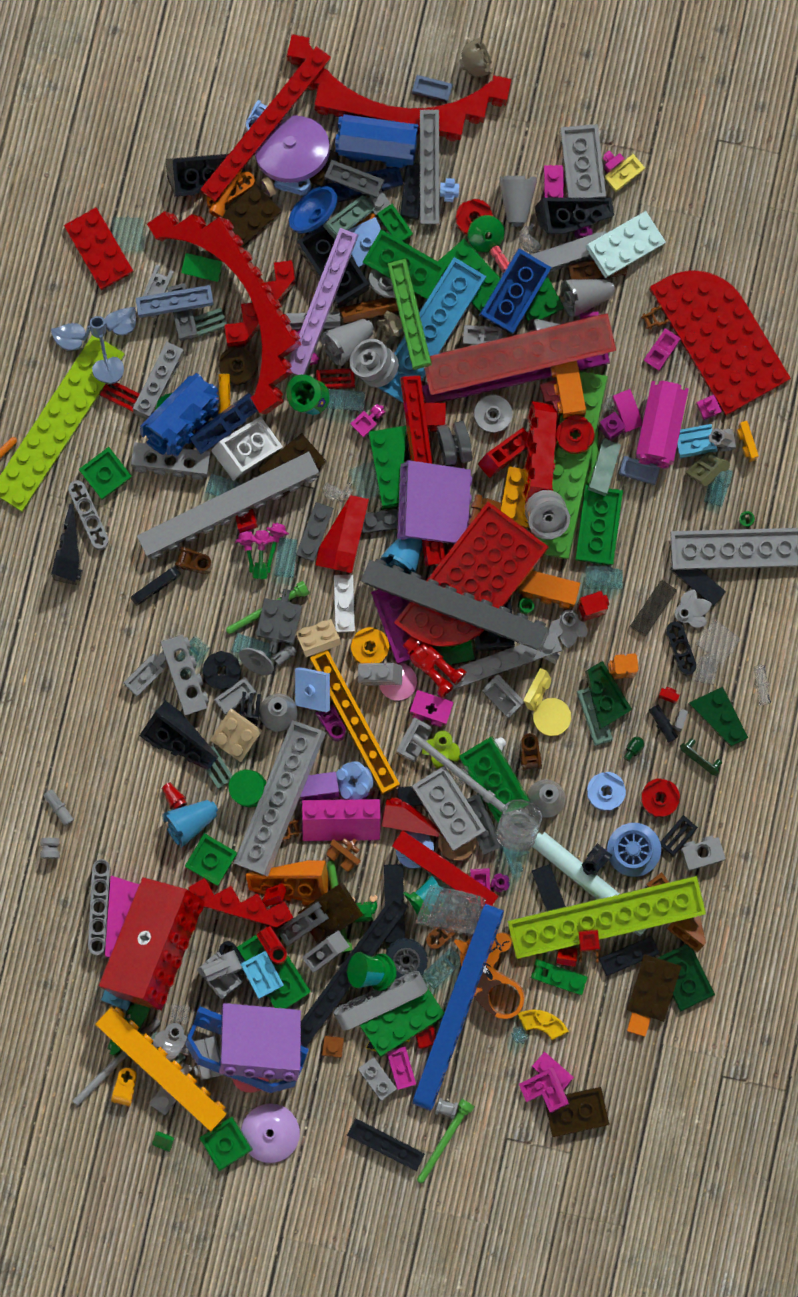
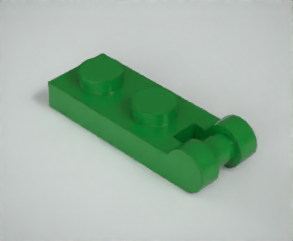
(559, 977)

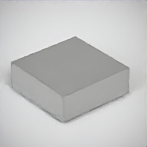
(680, 720)

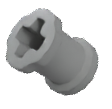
(446, 1108)

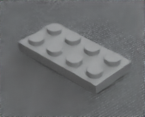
(583, 161)
(448, 808)

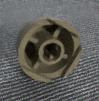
(476, 59)

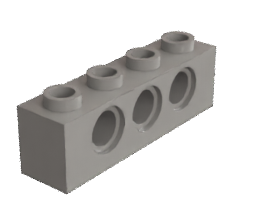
(158, 380)
(142, 451)
(188, 704)

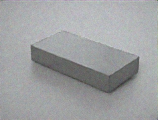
(232, 697)

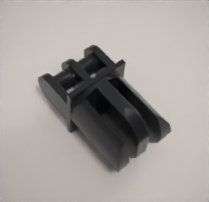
(249, 712)

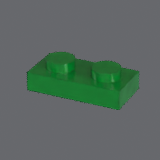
(394, 223)

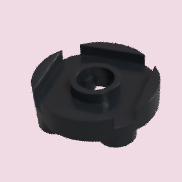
(232, 668)

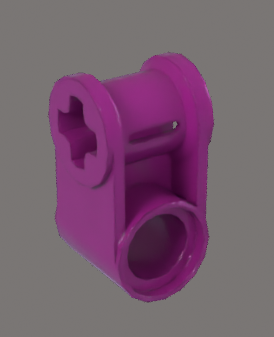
(331, 720)

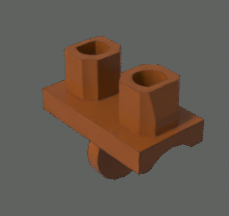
(336, 849)

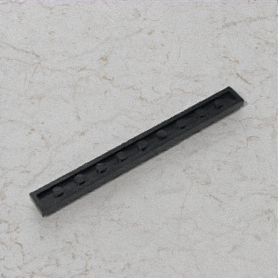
(340, 983)

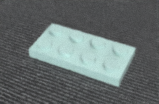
(625, 244)

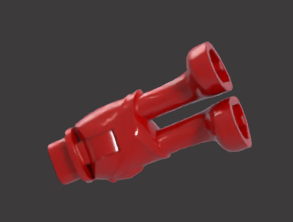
(426, 657)

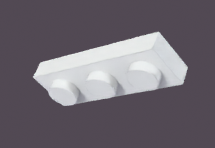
(344, 603)

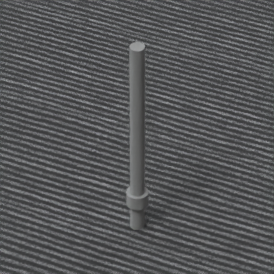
(488, 796)
(112, 1065)

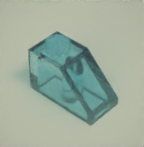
(602, 578)

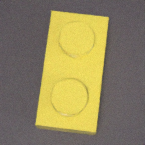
(624, 173)
(537, 689)

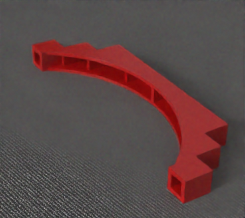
(340, 100)
(275, 328)

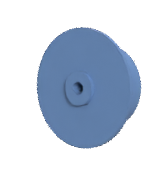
(634, 849)

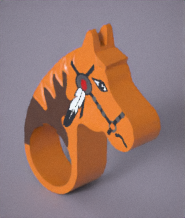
(491, 976)

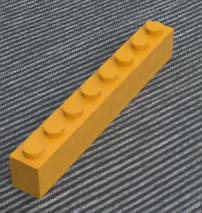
(356, 724)
(160, 1068)

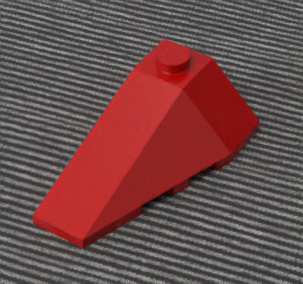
(342, 541)

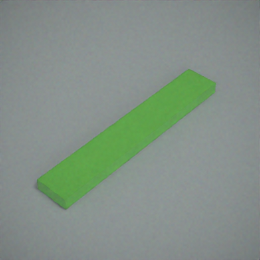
(409, 314)

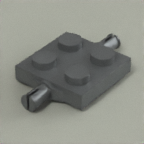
(279, 621)

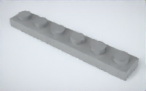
(429, 166)
(507, 660)

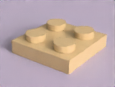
(318, 638)
(236, 735)

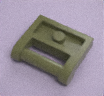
(705, 474)

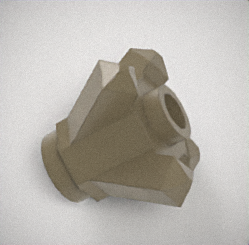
(391, 327)

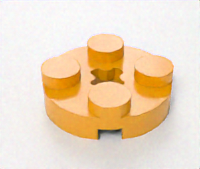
(375, 637)

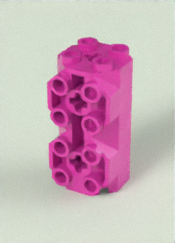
(661, 424)

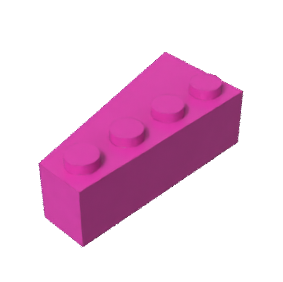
(120, 900)

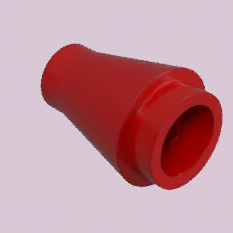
(173, 796)

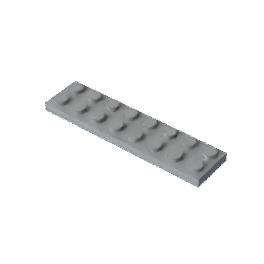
(734, 548)
(279, 798)

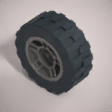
(411, 949)

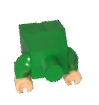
(367, 909)

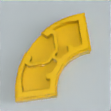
(542, 1021)

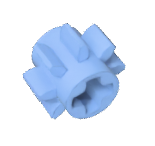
(449, 190)

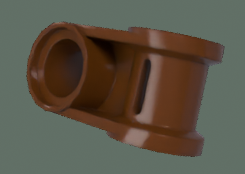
(190, 561)
(530, 754)

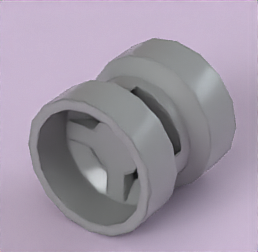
(49, 853)

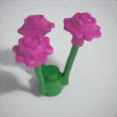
(261, 537)

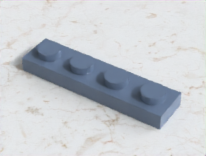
(174, 301)

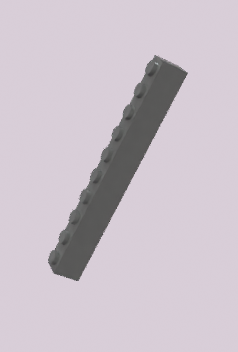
(455, 605)

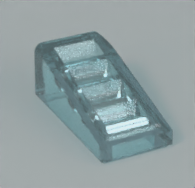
(202, 645)
(430, 979)

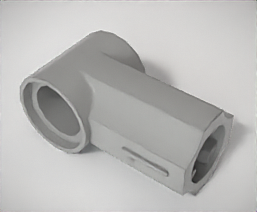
(723, 439)
(225, 965)

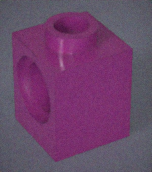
(611, 426)

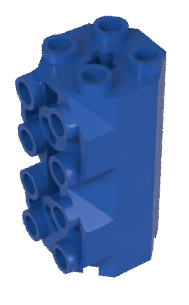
(376, 139)
(180, 414)

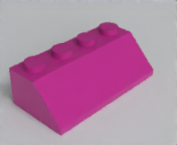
(341, 819)

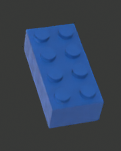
(515, 291)

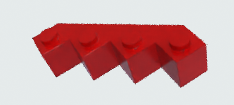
(241, 333)
(541, 448)
(249, 909)

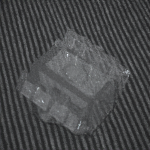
(450, 910)

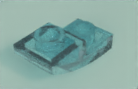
(346, 400)

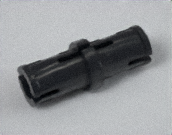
(663, 723)

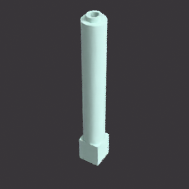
(573, 868)

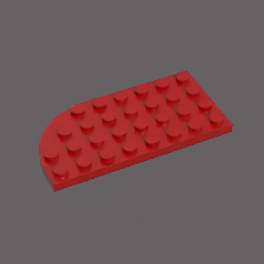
(720, 337)
(485, 562)

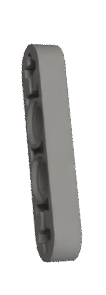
(90, 514)

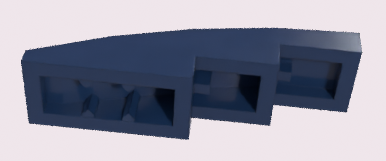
(391, 177)
(224, 423)

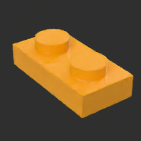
(744, 434)

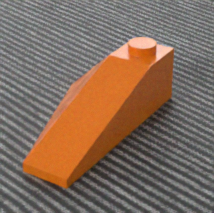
(302, 880)

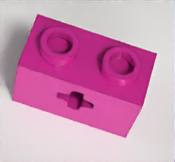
(441, 706)

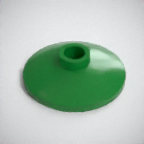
(482, 226)

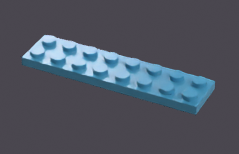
(439, 318)

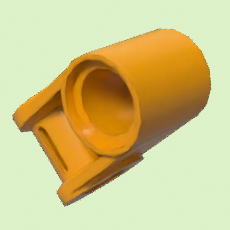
(123, 1090)

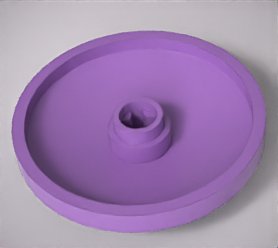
(294, 150)

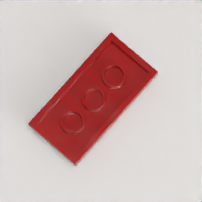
(98, 248)

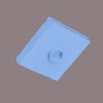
(367, 234)
(312, 689)

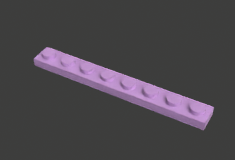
(323, 300)

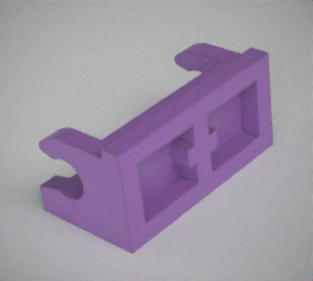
(320, 787)

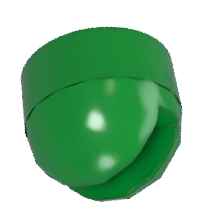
(743, 521)
(525, 602)

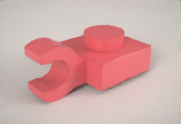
(548, 393)

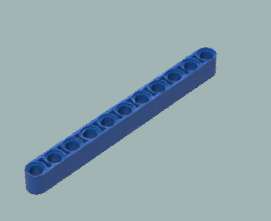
(458, 1007)

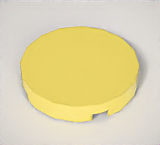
(552, 717)

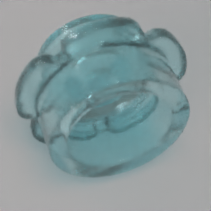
(519, 1035)

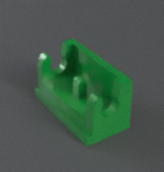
(202, 267)

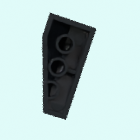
(190, 173)
(570, 214)
(67, 560)
(173, 732)

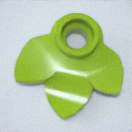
(448, 749)

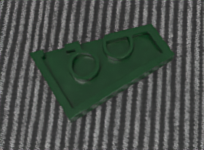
(606, 695)
(720, 715)

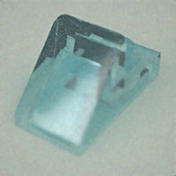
(718, 488)
(514, 866)

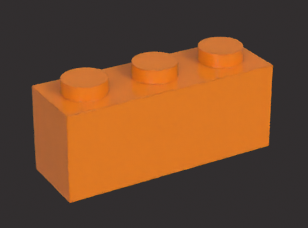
(568, 389)
(550, 589)

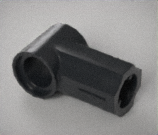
(595, 860)

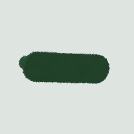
(687, 749)

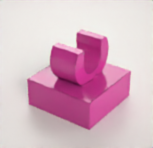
(611, 161)
(708, 407)

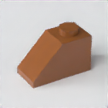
(689, 931)

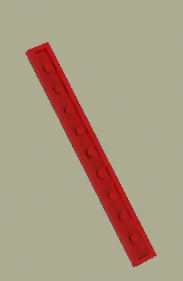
(265, 124)
(419, 447)

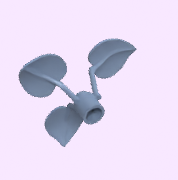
(71, 336)

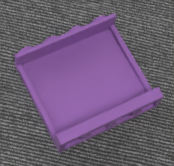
(433, 502)
(260, 1042)

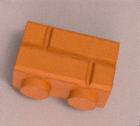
(623, 666)

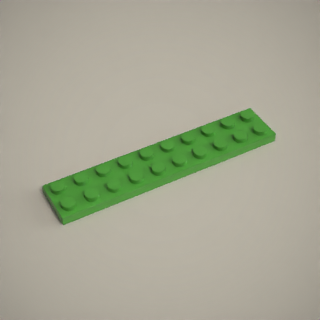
(572, 469)

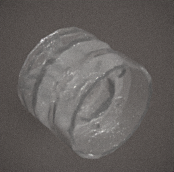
(518, 825)

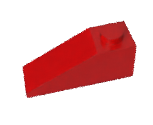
(504, 453)
(405, 817)

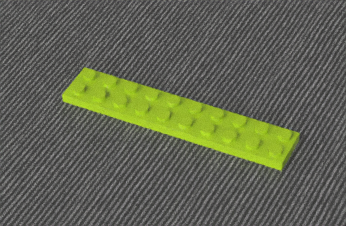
(54, 426)
(609, 915)

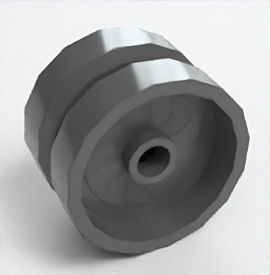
(455, 443)

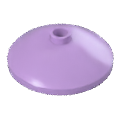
(285, 1132)

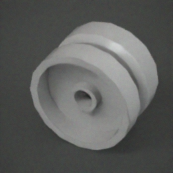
(374, 363)
(547, 514)

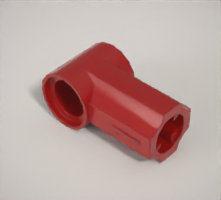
(272, 944)

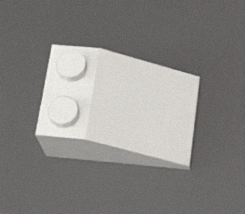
(246, 448)

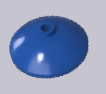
(313, 210)

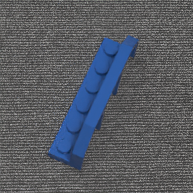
(213, 1022)

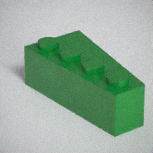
(387, 455)

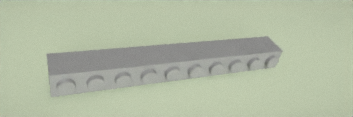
(228, 505)

